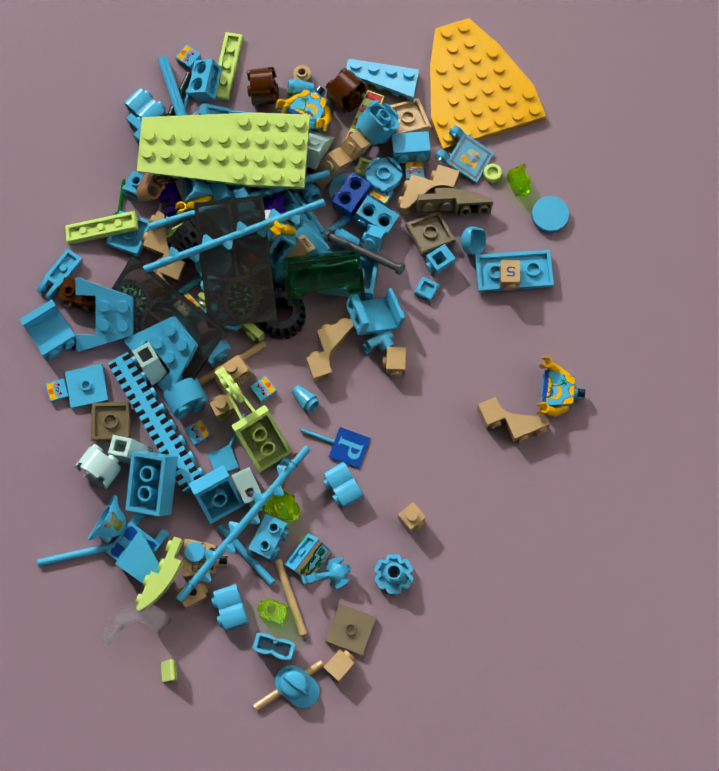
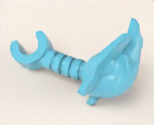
(337, 574)

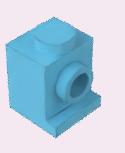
(130, 186)
(373, 238)
(440, 254)
(219, 354)

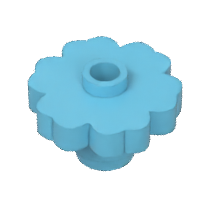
(393, 564)

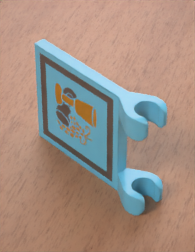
(468, 155)

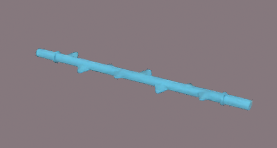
(265, 192)
(227, 240)
(236, 528)

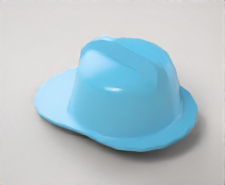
(297, 686)

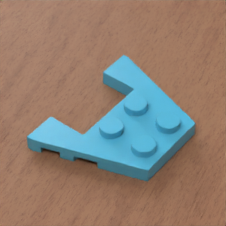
(113, 315)
(171, 344)

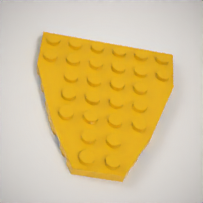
(477, 86)

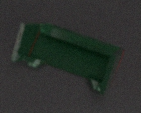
(323, 272)

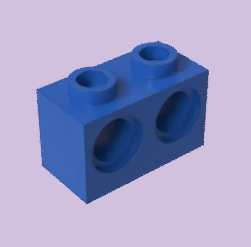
(355, 197)

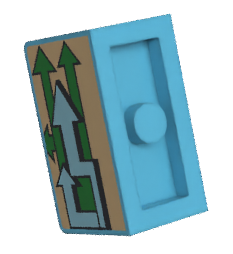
(308, 556)

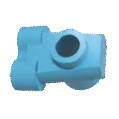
(380, 340)

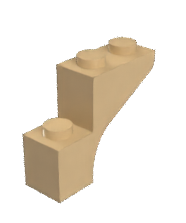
(341, 157)
(441, 178)
(157, 242)
(330, 339)
(518, 425)

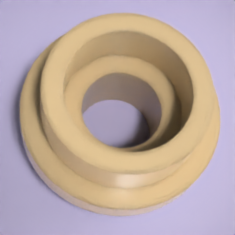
(302, 68)

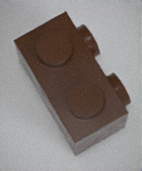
(69, 299)

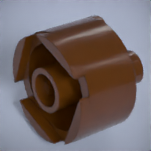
(263, 86)
(346, 90)

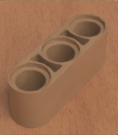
(151, 184)

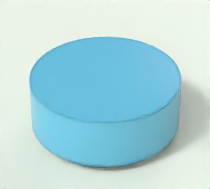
(195, 552)

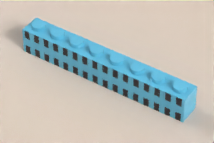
(154, 418)

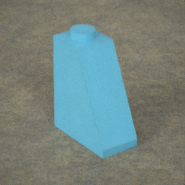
(139, 558)

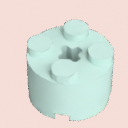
(98, 467)

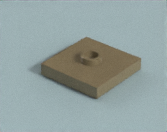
(430, 233)
(110, 420)
(350, 629)

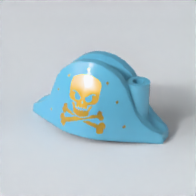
(110, 523)

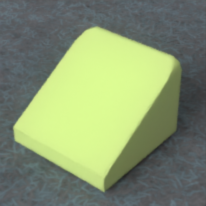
(169, 670)

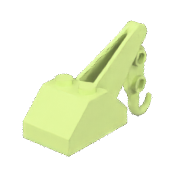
(257, 431)

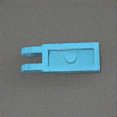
(64, 267)

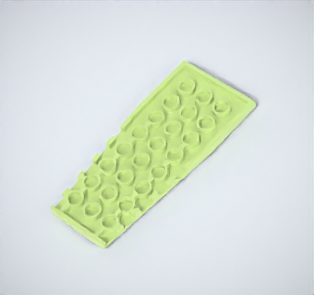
(228, 148)

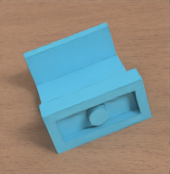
(375, 314)
(49, 330)

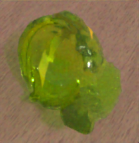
(283, 506)

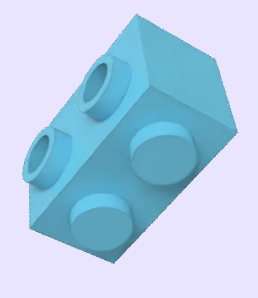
(411, 146)
(269, 537)

